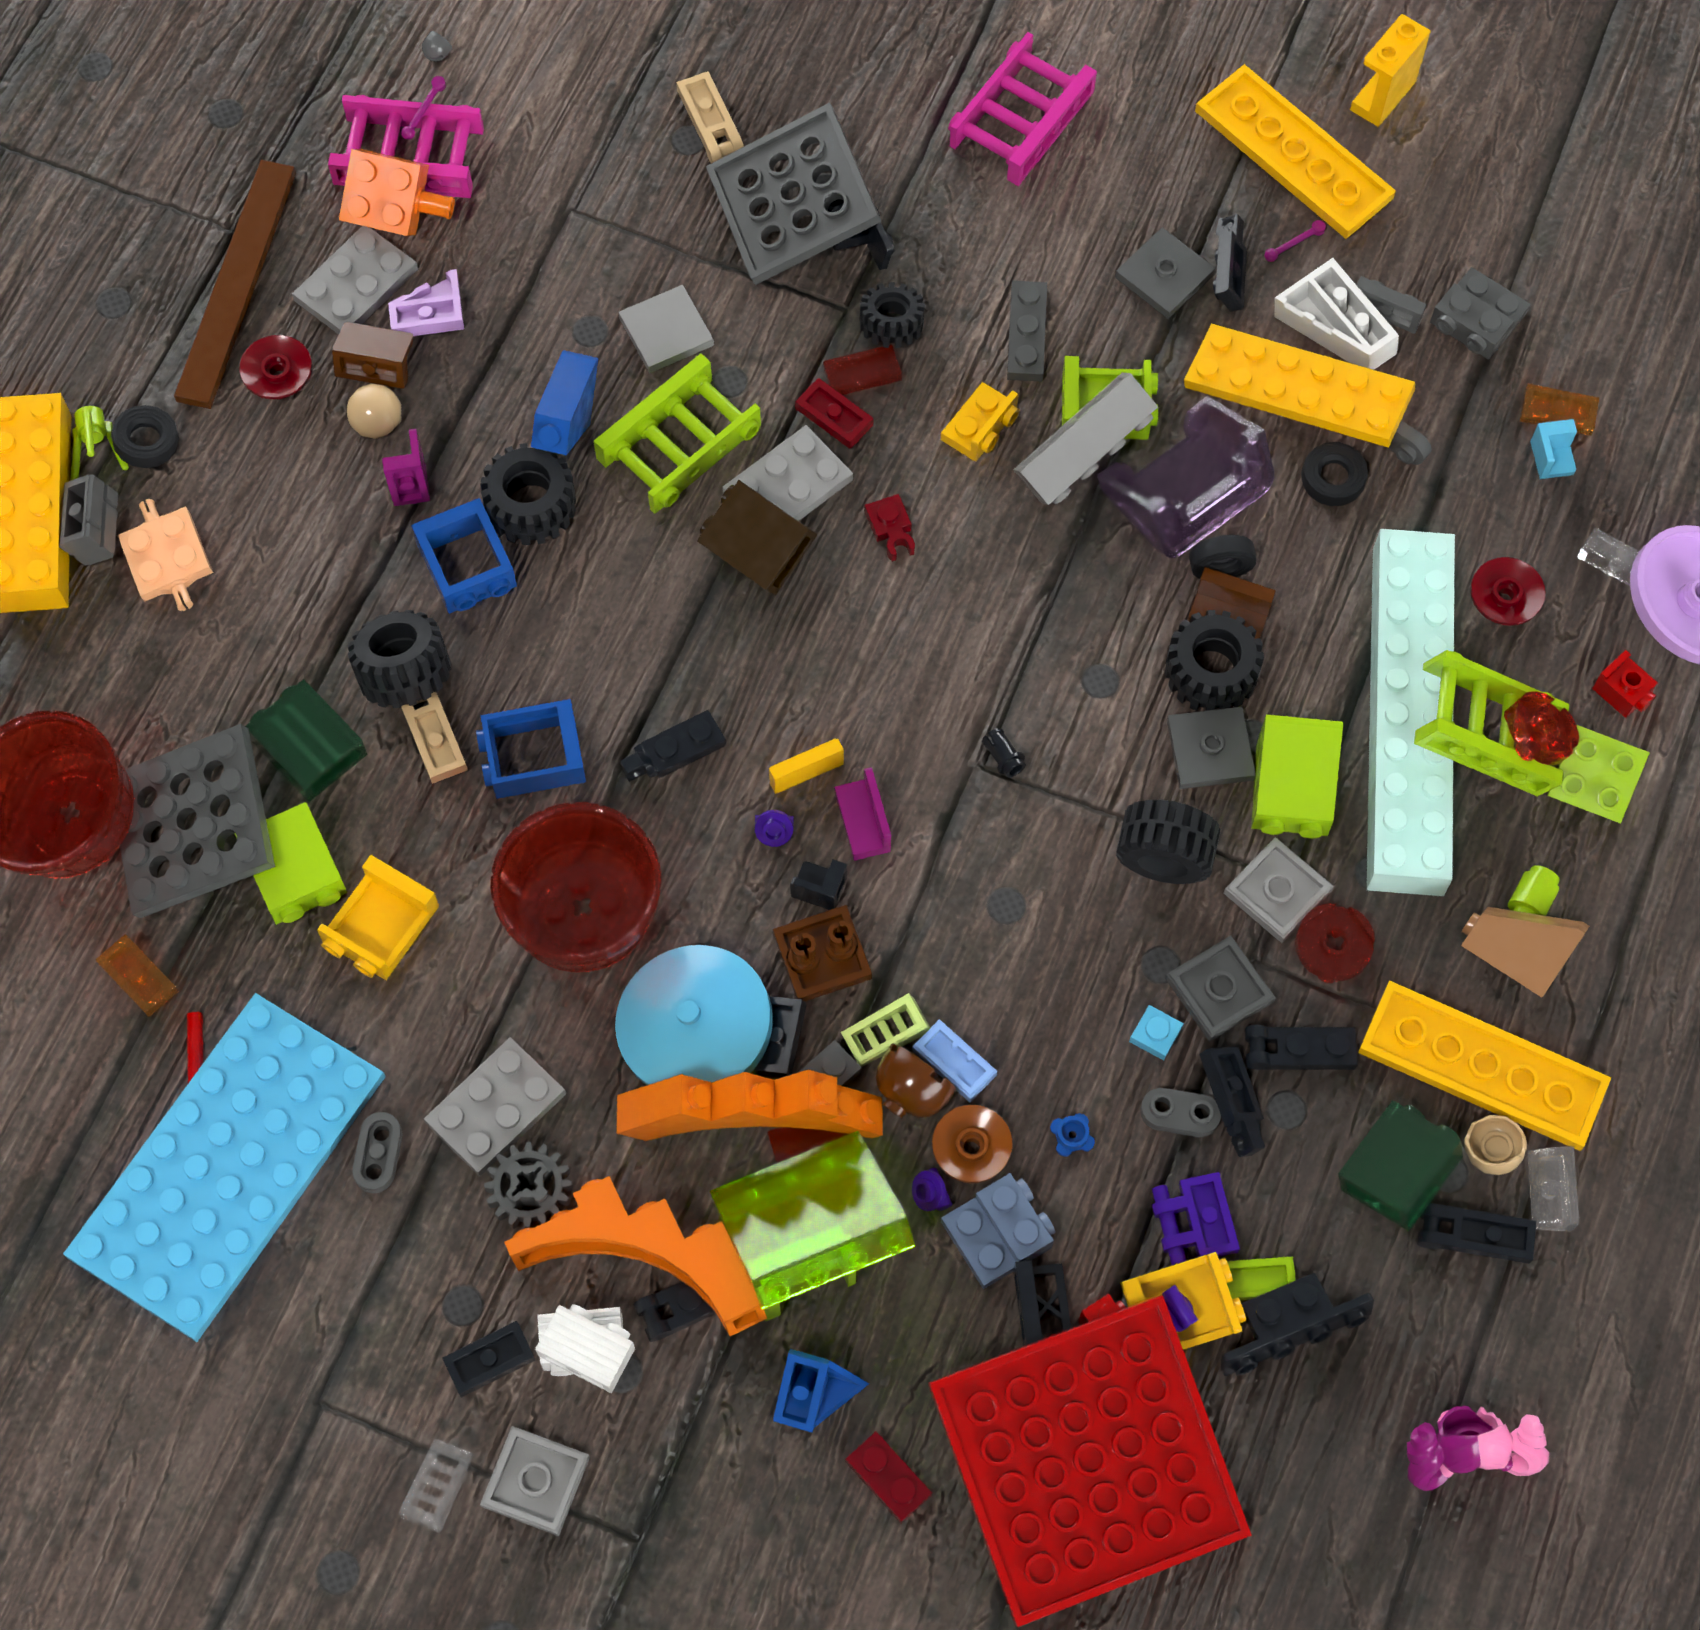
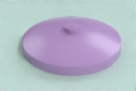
(1668, 590)

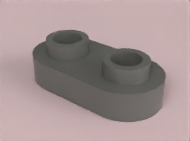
(1410, 445)
(1181, 1115)
(377, 1154)

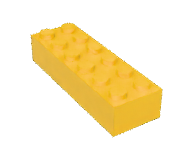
(32, 482)

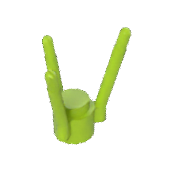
(91, 430)

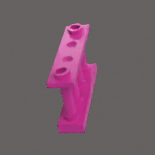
(1037, 135)
(442, 179)

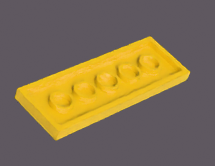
(1295, 151)
(1300, 385)
(1485, 1065)

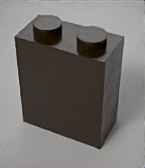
(756, 537)

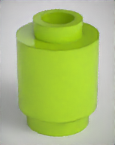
(1535, 891)

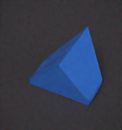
(813, 1390)

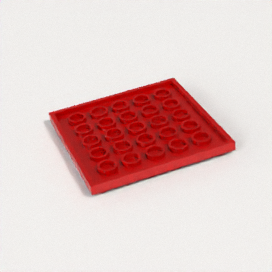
(1089, 1460)

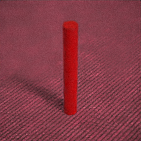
(194, 1043)

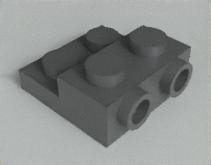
(1479, 313)

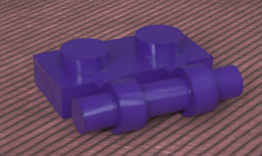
(1207, 1216)

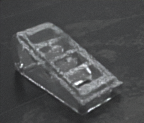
(436, 1521)

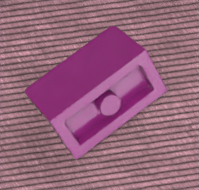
(407, 475)
(864, 817)

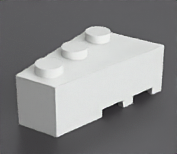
(1338, 317)

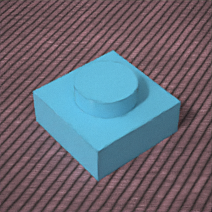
(1156, 1032)

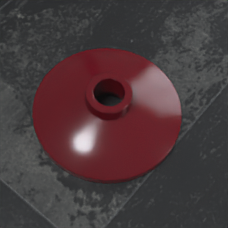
(273, 355)
(1512, 578)

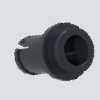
(1008, 759)

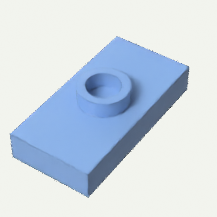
(954, 1060)

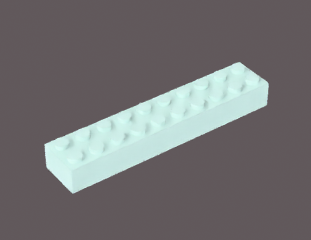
(1407, 783)

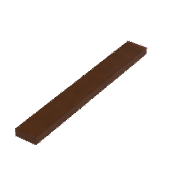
(235, 284)

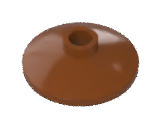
(974, 1125)

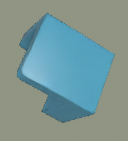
(1552, 448)

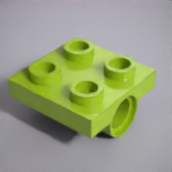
(1600, 775)

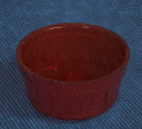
(45, 767)
(573, 856)

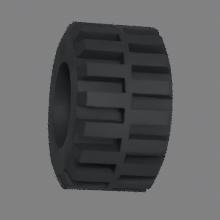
(533, 519)
(1218, 635)
(399, 658)
(1168, 841)

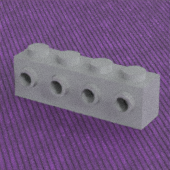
(1086, 439)

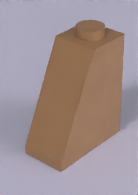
(1523, 944)

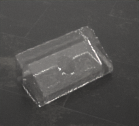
(1608, 555)
(1553, 1188)

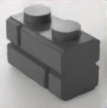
(89, 520)

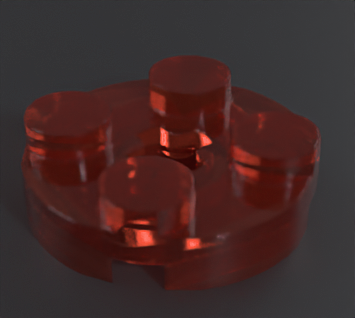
(1527, 723)
(1328, 963)

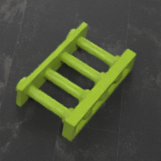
(669, 402)
(1471, 745)

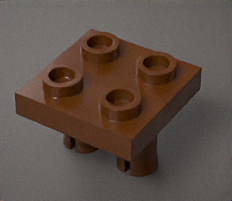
(822, 954)

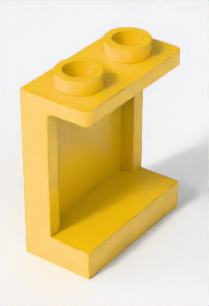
(1397, 64)
(379, 919)
(1205, 1286)

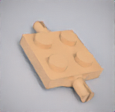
(165, 554)

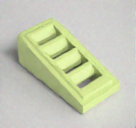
(879, 1018)

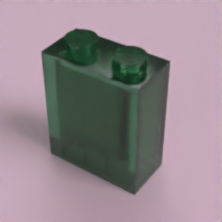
(306, 740)
(1401, 1164)

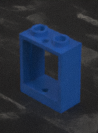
(450, 527)
(525, 720)

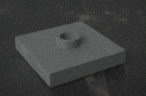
(1165, 273)
(1211, 747)
(1220, 988)

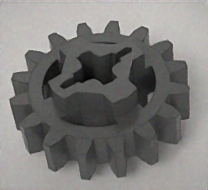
(517, 1198)

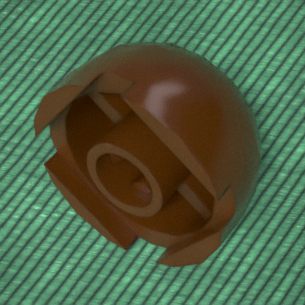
(911, 1084)

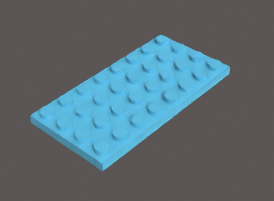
(224, 1167)

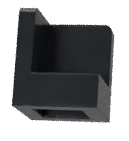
(819, 884)

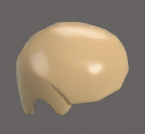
(374, 411)
(1495, 1145)

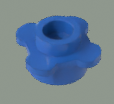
(1076, 1124)

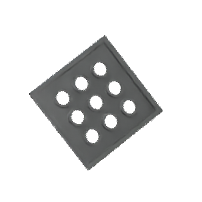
(814, 199)
(244, 818)

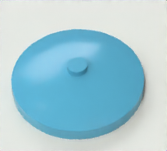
(694, 1016)

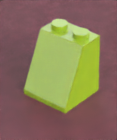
(1296, 775)

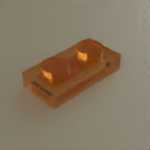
(1550, 405)
(137, 975)

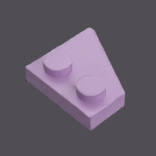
(429, 308)

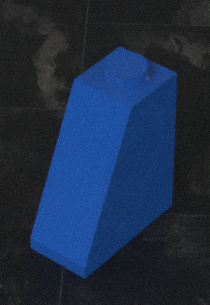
(565, 404)

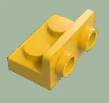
(980, 421)

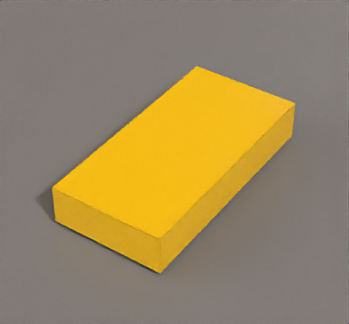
(806, 765)

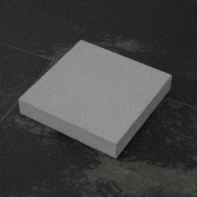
(666, 328)
(1278, 889)
(535, 1480)

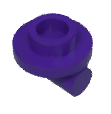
(774, 827)
(930, 1191)
(1179, 1309)

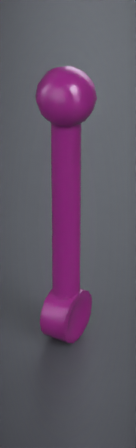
(438, 85)
(1318, 228)

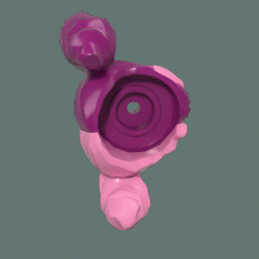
(1472, 1442)

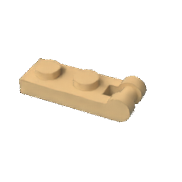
(709, 115)
(435, 739)

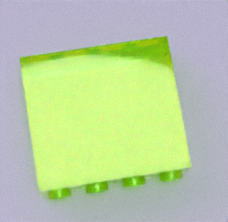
(812, 1219)

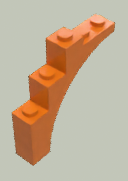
(747, 1100)
(651, 1234)

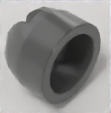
(435, 47)

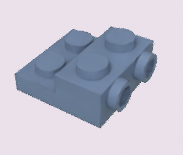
(999, 1229)

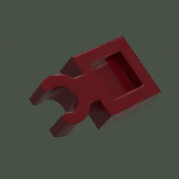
(890, 522)

